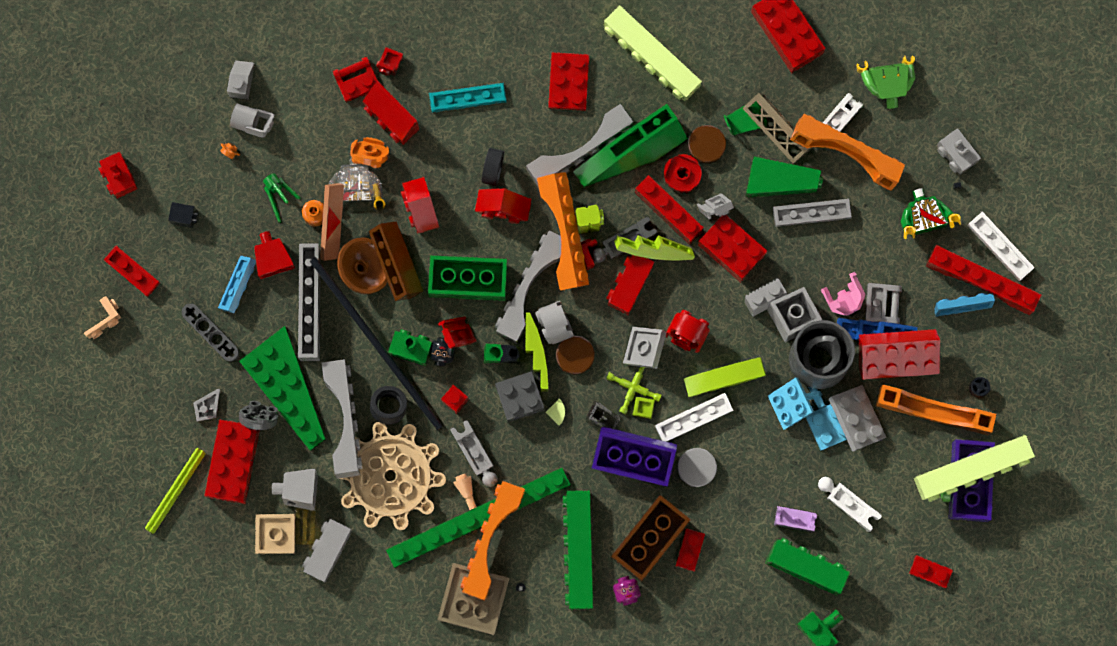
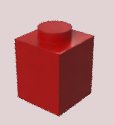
(454, 399)

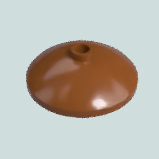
(363, 254)

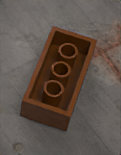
(650, 538)

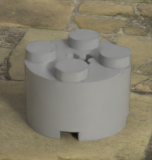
(555, 322)

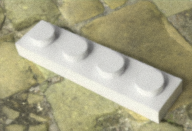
(1000, 246)
(694, 418)

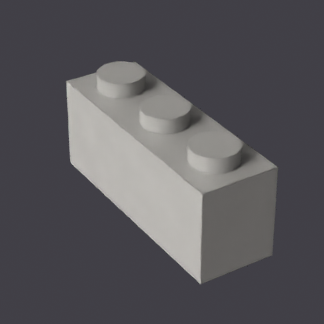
(327, 550)

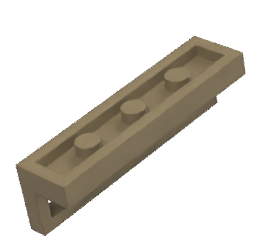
(778, 119)

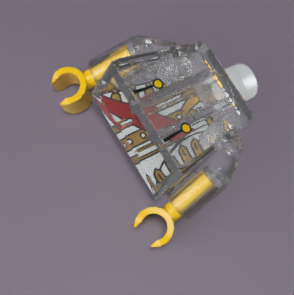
(358, 183)

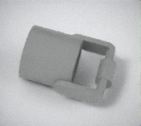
(247, 118)

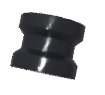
(981, 384)

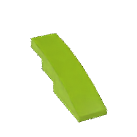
(660, 249)
(535, 346)
(724, 377)

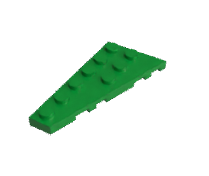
(280, 378)

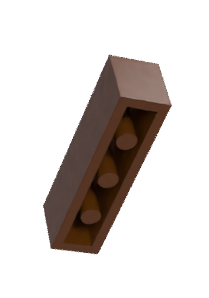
(395, 261)

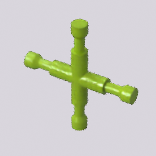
(633, 388)

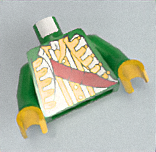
(926, 215)

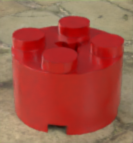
(688, 331)

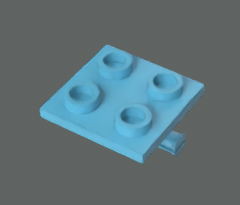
(792, 402)

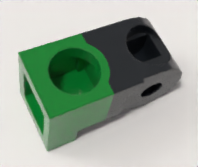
(501, 353)

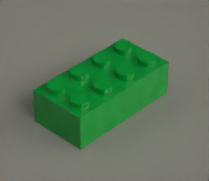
(467, 278)
(807, 567)

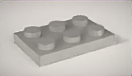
(857, 418)

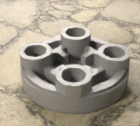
(697, 467)

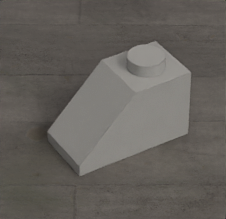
(240, 80)

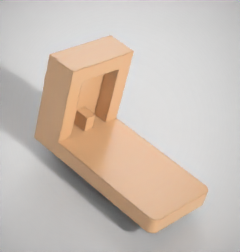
(111, 307)

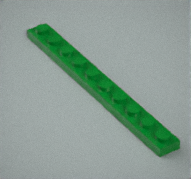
(471, 520)

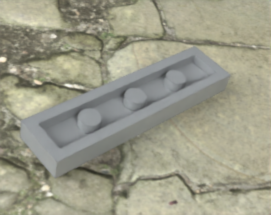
(812, 212)

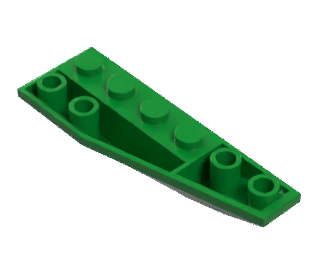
(634, 148)

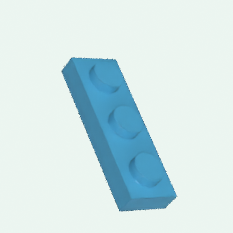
(237, 284)
(964, 304)

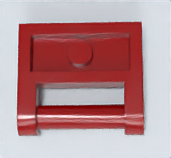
(358, 85)

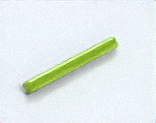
(175, 490)

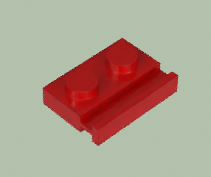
(457, 332)

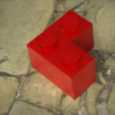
(418, 201)
(503, 204)

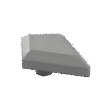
(207, 406)

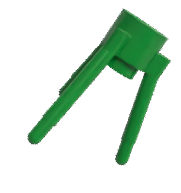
(273, 185)

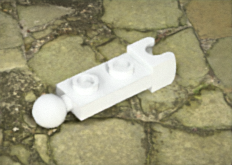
(849, 503)

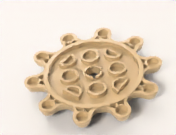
(411, 482)

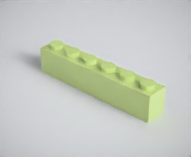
(652, 54)
(974, 467)

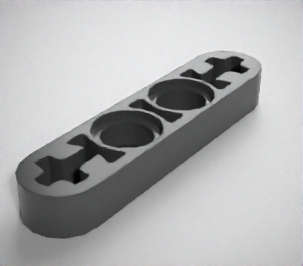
(212, 331)

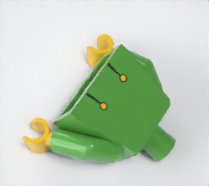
(889, 80)

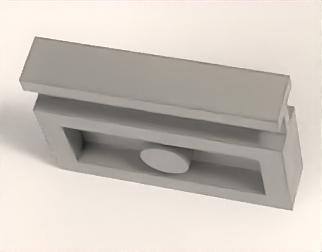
(716, 205)

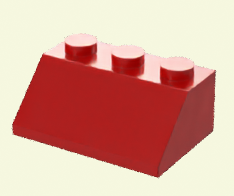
(390, 114)

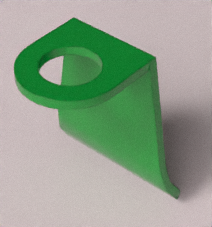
(741, 122)

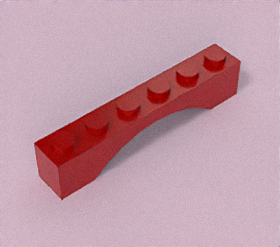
(987, 280)

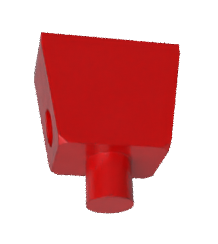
(271, 256)

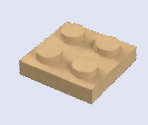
(275, 534)

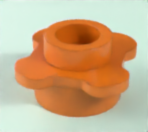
(229, 150)

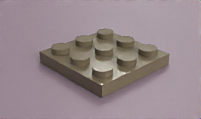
(470, 611)

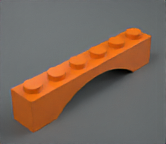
(882, 168)
(556, 193)
(914, 405)
(507, 501)

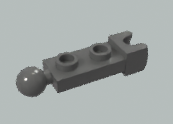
(631, 233)

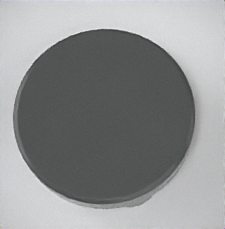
(258, 416)

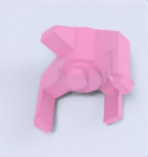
(848, 301)

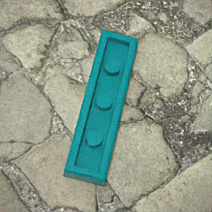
(467, 97)

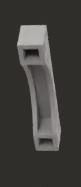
(614, 123)
(513, 322)
(345, 456)

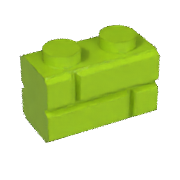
(589, 219)

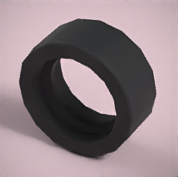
(492, 166)
(388, 391)

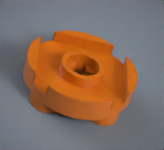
(361, 155)

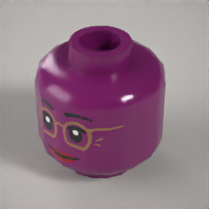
(626, 590)

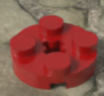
(683, 184)

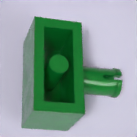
(410, 347)
(818, 630)

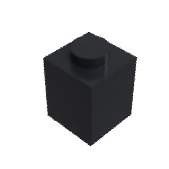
(183, 215)

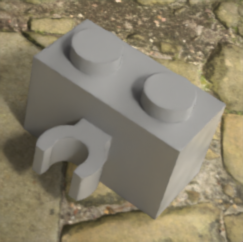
(958, 152)

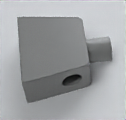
(298, 489)

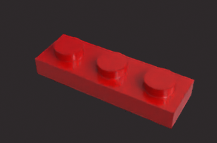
(131, 271)

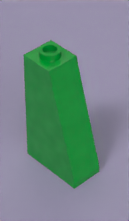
(780, 178)

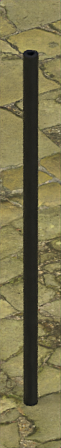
(376, 343)

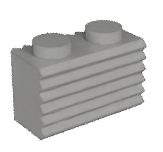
(760, 299)

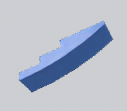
(861, 327)

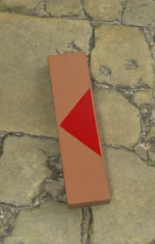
(331, 221)

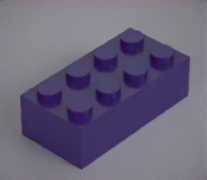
(634, 456)
(974, 501)

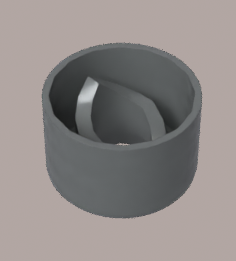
(829, 337)

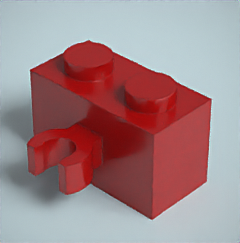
(118, 175)

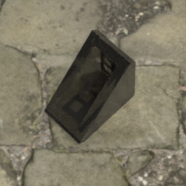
(602, 416)

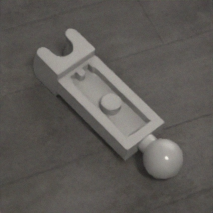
(475, 454)

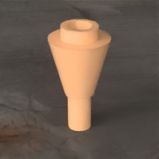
(464, 485)

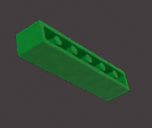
(579, 550)

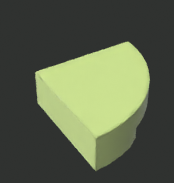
(557, 412)

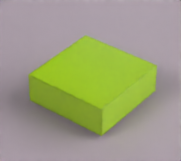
(643, 408)

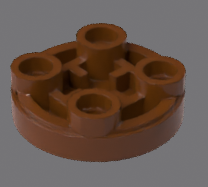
(707, 144)
(575, 355)

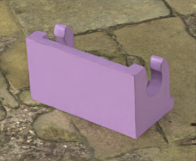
(795, 519)

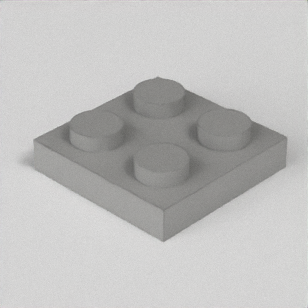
(644, 347)

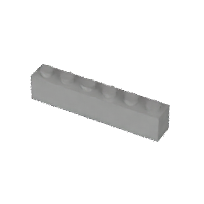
(309, 304)

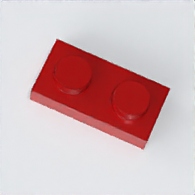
(690, 550)
(930, 571)

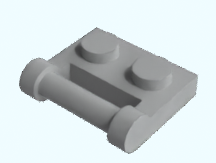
(876, 303)

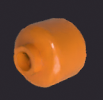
(308, 213)

